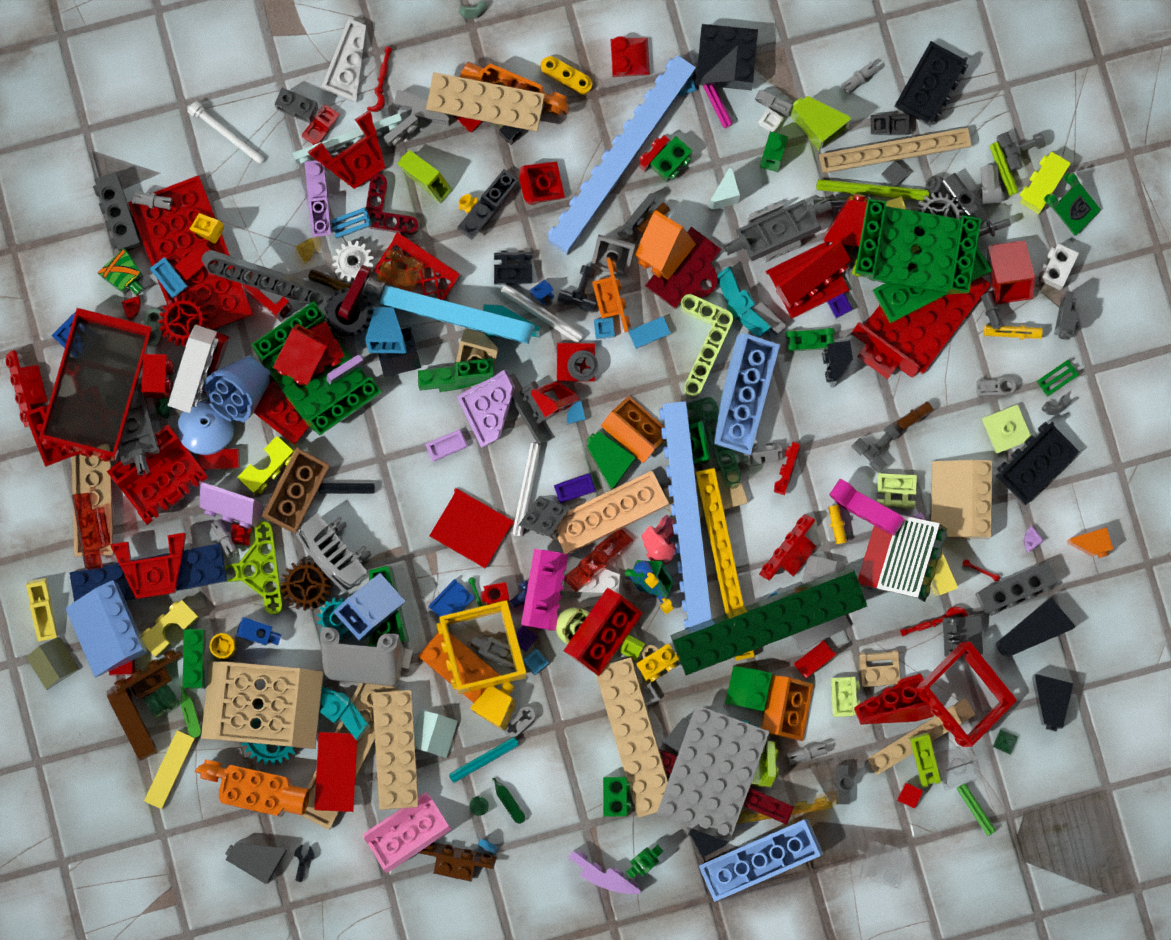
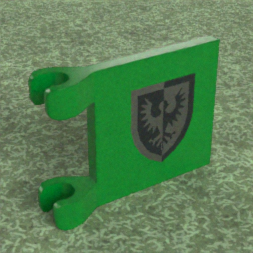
(1075, 207)

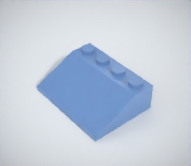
(106, 628)

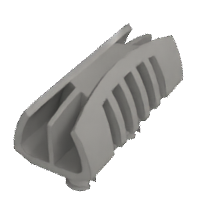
(331, 553)

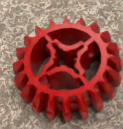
(178, 305)

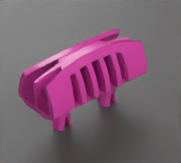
(544, 589)

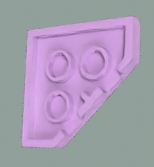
(488, 406)

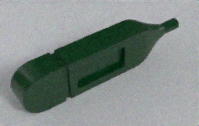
(509, 802)

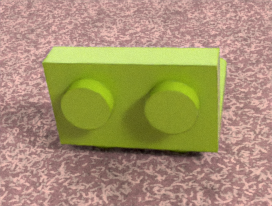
(766, 769)

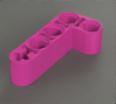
(866, 508)

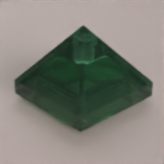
(1005, 742)

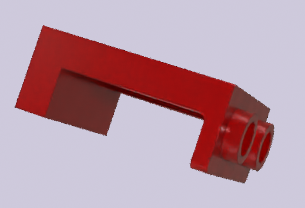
(279, 310)
(301, 354)

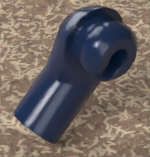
(520, 597)

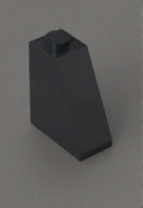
(1052, 700)

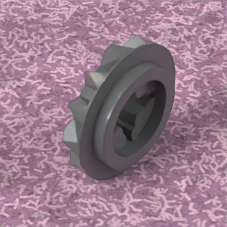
(578, 358)

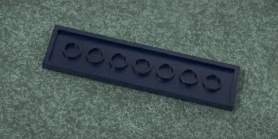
(198, 568)

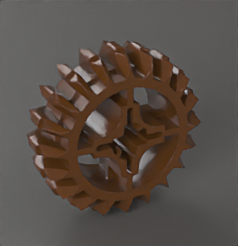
(306, 594)

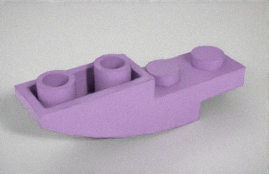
(318, 199)
(611, 880)

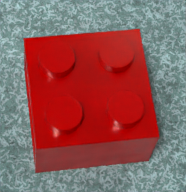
(157, 376)

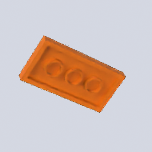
(469, 665)

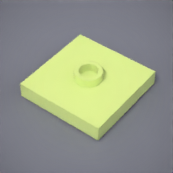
(1006, 429)

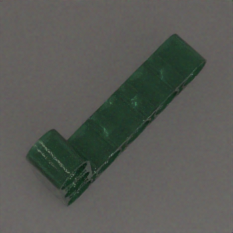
(719, 452)

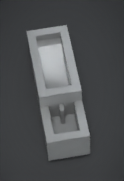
(417, 106)
(819, 633)

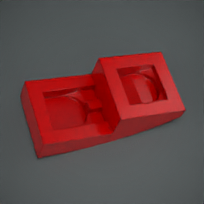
(321, 125)
(221, 460)

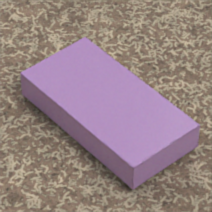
(344, 369)
(446, 445)

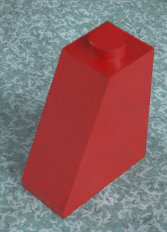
(848, 222)

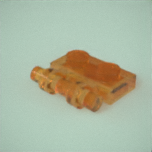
(397, 276)

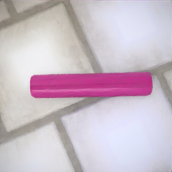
(718, 106)

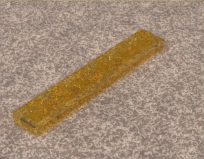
(801, 807)

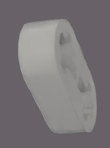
(523, 725)

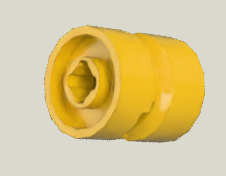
(223, 646)

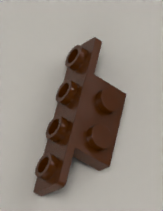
(150, 678)
(456, 861)

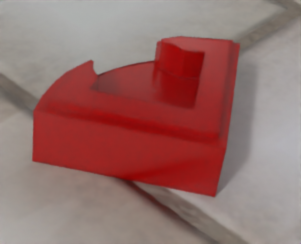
(132, 307)

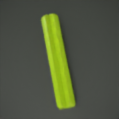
(1003, 168)

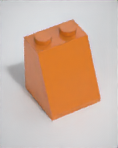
(663, 246)

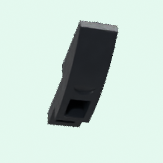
(488, 204)

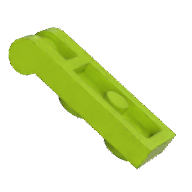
(925, 759)

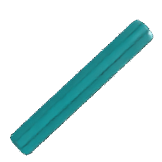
(483, 759)

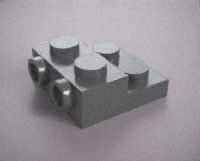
(1067, 319)

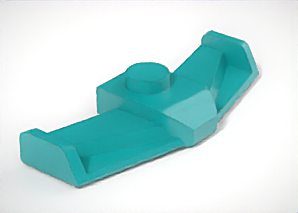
(741, 304)
(339, 706)

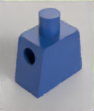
(248, 630)

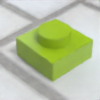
(632, 647)

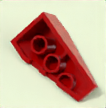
(895, 704)

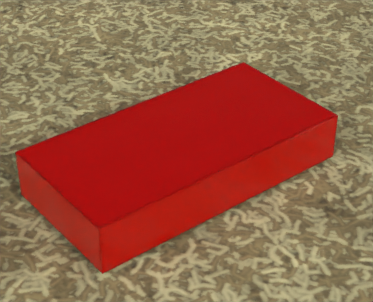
(192, 263)

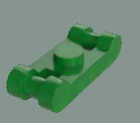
(809, 339)

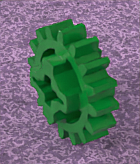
(644, 861)

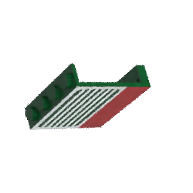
(903, 561)

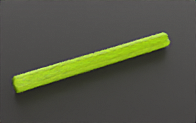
(874, 190)

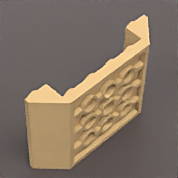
(288, 710)

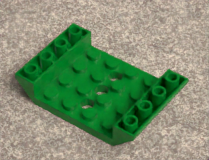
(945, 256)
(318, 402)

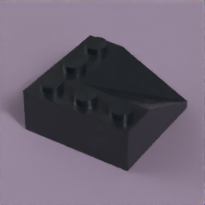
(726, 57)

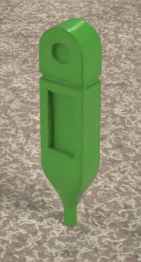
(190, 714)

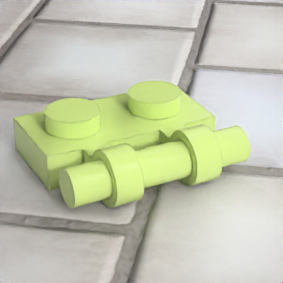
(897, 484)

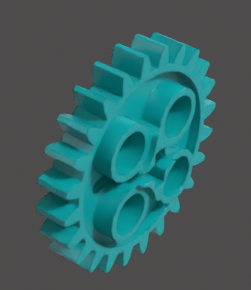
(260, 749)

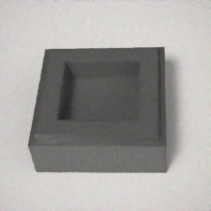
(894, 174)

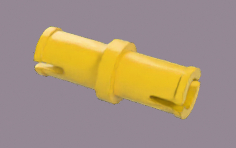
(837, 524)

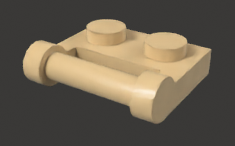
(880, 674)

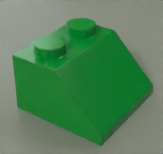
(748, 688)

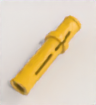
(1036, 333)

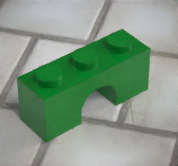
(193, 654)

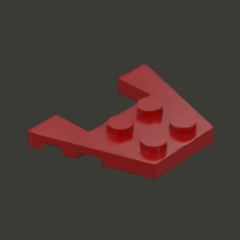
(359, 160)
(152, 575)

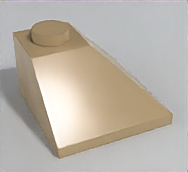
(476, 346)

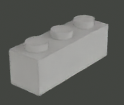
(770, 317)

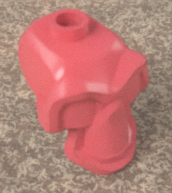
(657, 541)

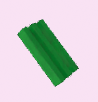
(1070, 369)

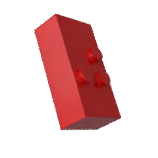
(603, 631)

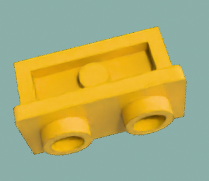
(657, 662)

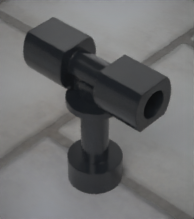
(578, 296)

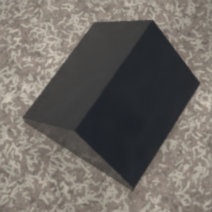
(705, 843)

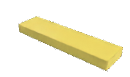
(169, 769)

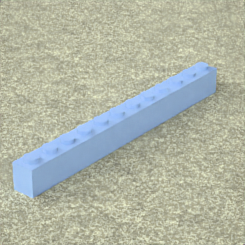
(621, 155)
(686, 513)

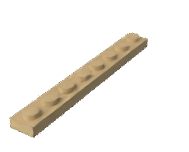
(895, 150)

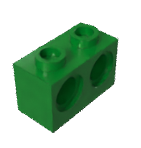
(667, 156)
(610, 797)

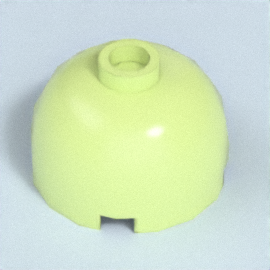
(569, 622)

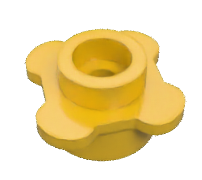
(467, 203)

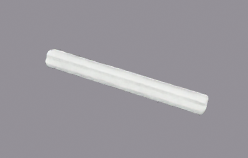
(541, 313)
(526, 488)

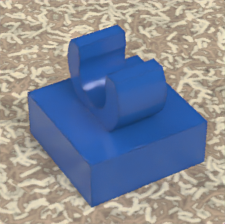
(541, 290)

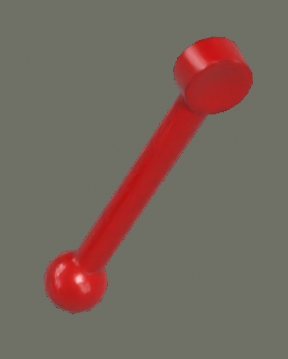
(966, 563)

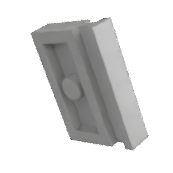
(402, 130)

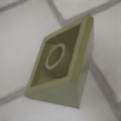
(52, 662)

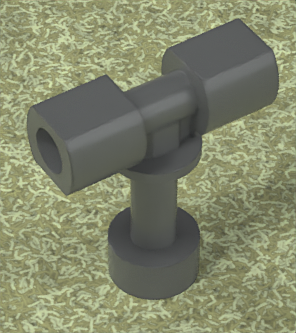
(1014, 150)
(872, 451)
(843, 784)

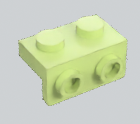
(844, 696)

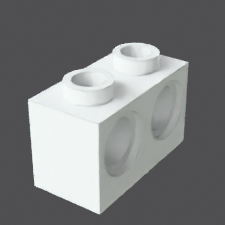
(1062, 268)

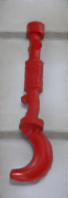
(378, 90)
(927, 624)

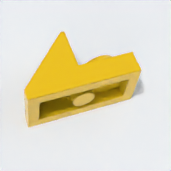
(207, 227)

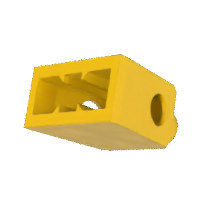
(496, 705)

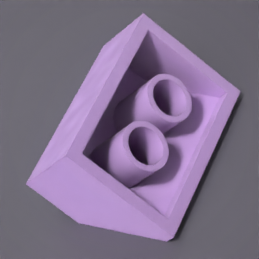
(230, 506)

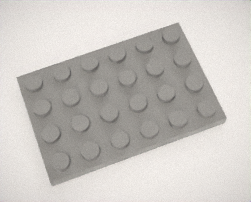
(712, 773)

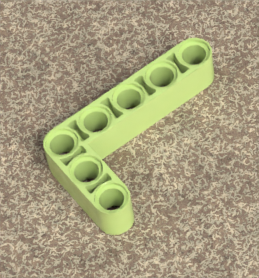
(709, 344)

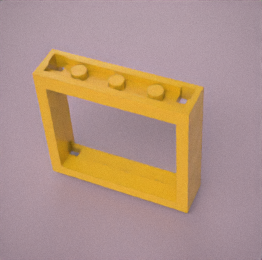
(500, 607)

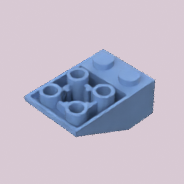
(369, 607)

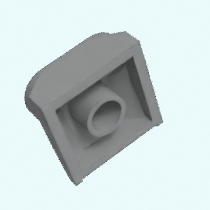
(819, 567)

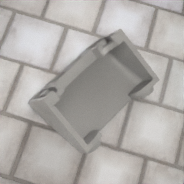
(362, 663)

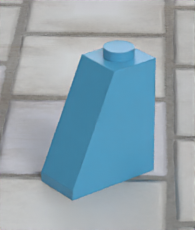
(384, 332)

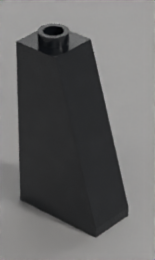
(1039, 626)

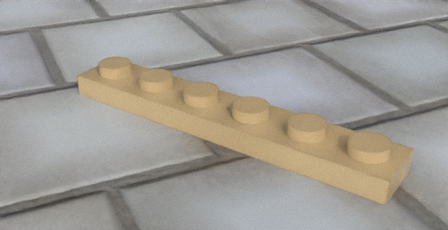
(902, 748)

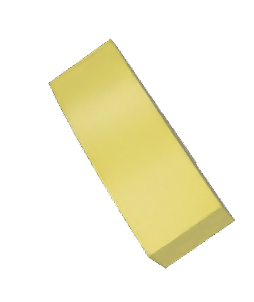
(41, 609)

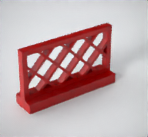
(428, 259)

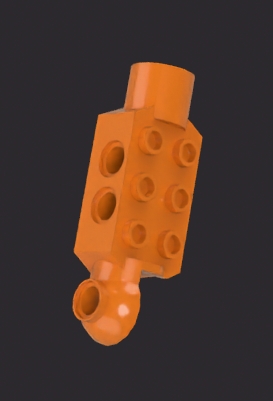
(554, 103)
(255, 789)

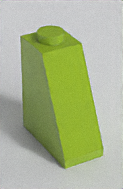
(425, 176)

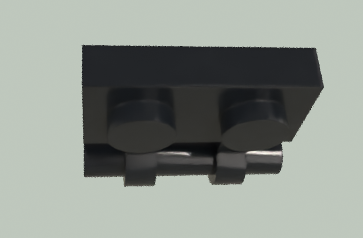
(513, 273)

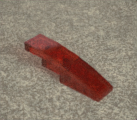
(598, 560)

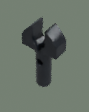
(302, 862)

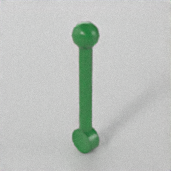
(472, 581)

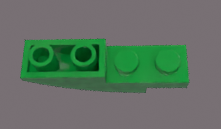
(453, 378)

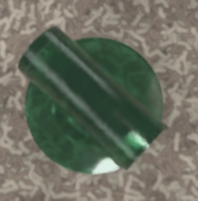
(162, 408)
(479, 806)

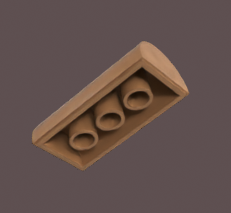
(295, 490)

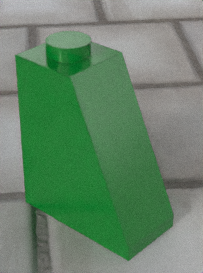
(609, 458)

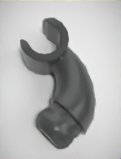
(1052, 409)

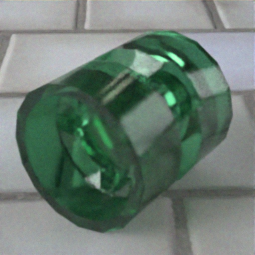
(161, 701)

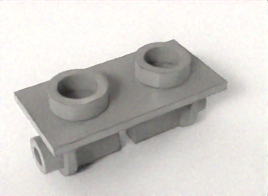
(769, 451)

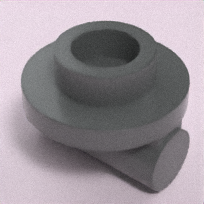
(934, 184)

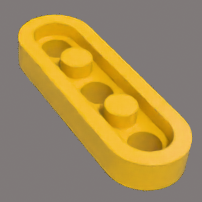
(571, 82)

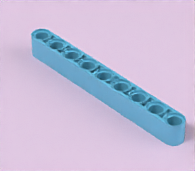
(457, 314)

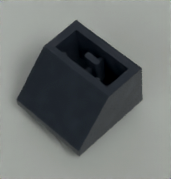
(838, 359)
(401, 362)

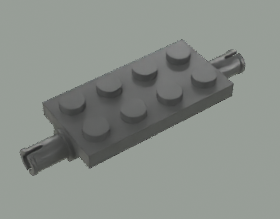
(778, 229)
(139, 435)

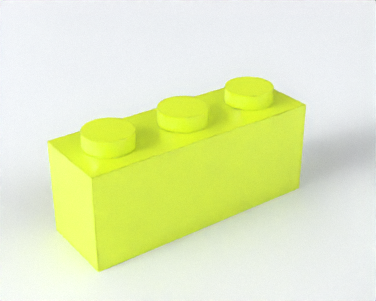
(1043, 181)

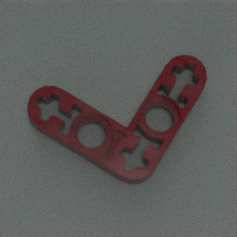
(377, 211)
(349, 308)

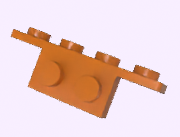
(608, 296)

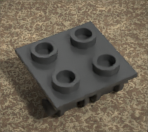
(544, 517)
(962, 630)

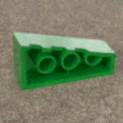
(395, 623)

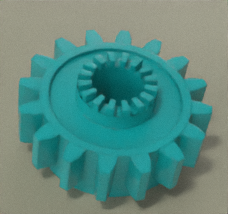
(327, 618)

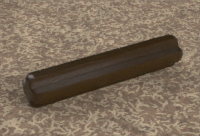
(328, 280)

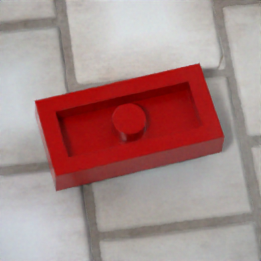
(658, 145)

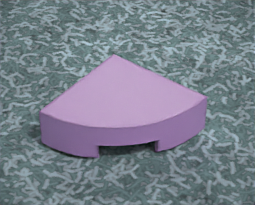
(1032, 539)

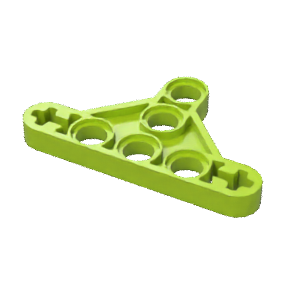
(260, 579)

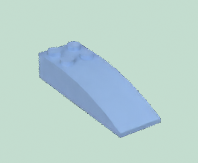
(745, 392)
(761, 859)

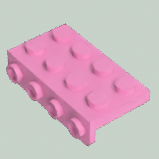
(406, 833)

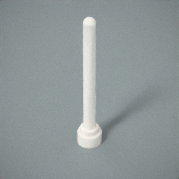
(197, 110)

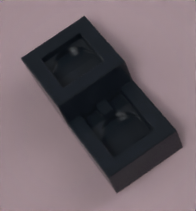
(890, 125)

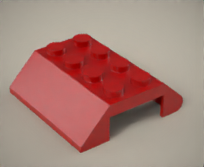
(169, 477)

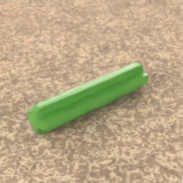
(976, 809)

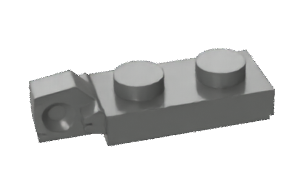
(636, 218)
(495, 651)

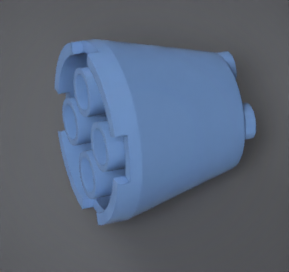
(237, 388)

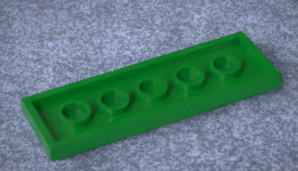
(901, 301)

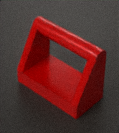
(548, 405)

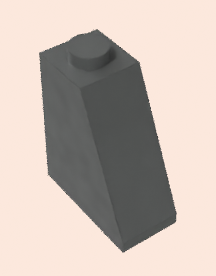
(256, 859)

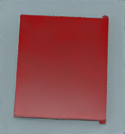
(825, 293)
(471, 528)

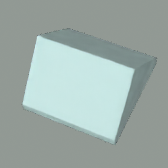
(726, 193)
(434, 733)

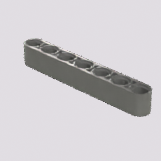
(257, 272)

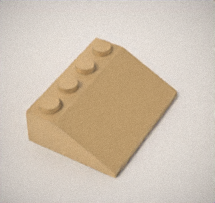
(962, 497)

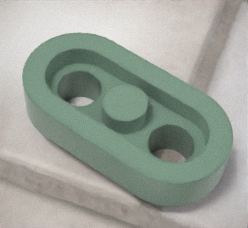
(155, 326)

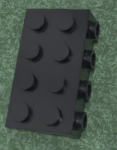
(931, 84)
(1036, 462)

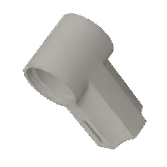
(990, 190)

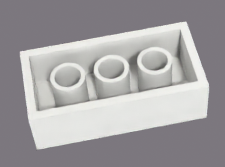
(193, 369)

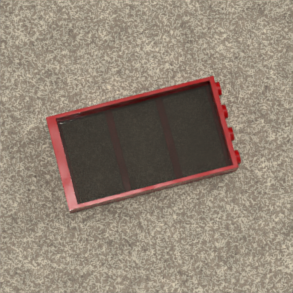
(95, 385)

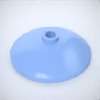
(204, 438)

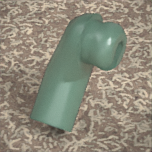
(472, 12)

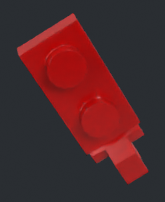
(787, 469)

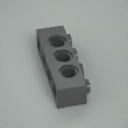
(112, 183)
(987, 596)

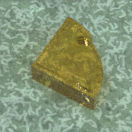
(306, 250)

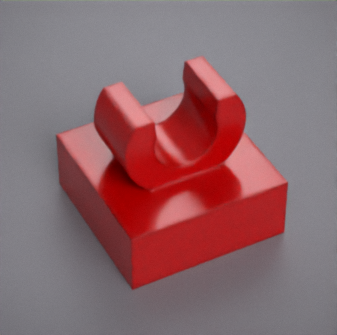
(241, 535)

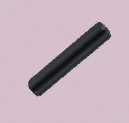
(347, 488)

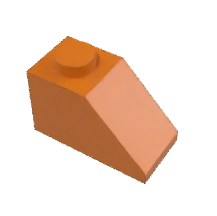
(1093, 543)

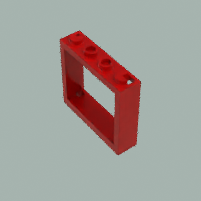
(987, 675)

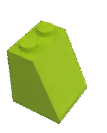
(819, 121)

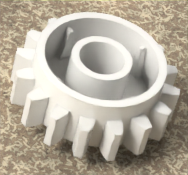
(348, 253)

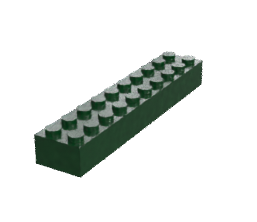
(768, 620)

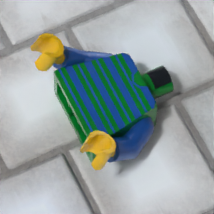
(652, 579)

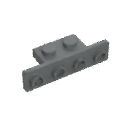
(530, 410)

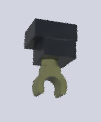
(509, 133)

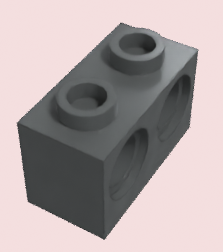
(296, 105)

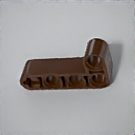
(132, 723)

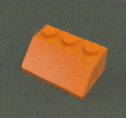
(634, 429)
(787, 707)

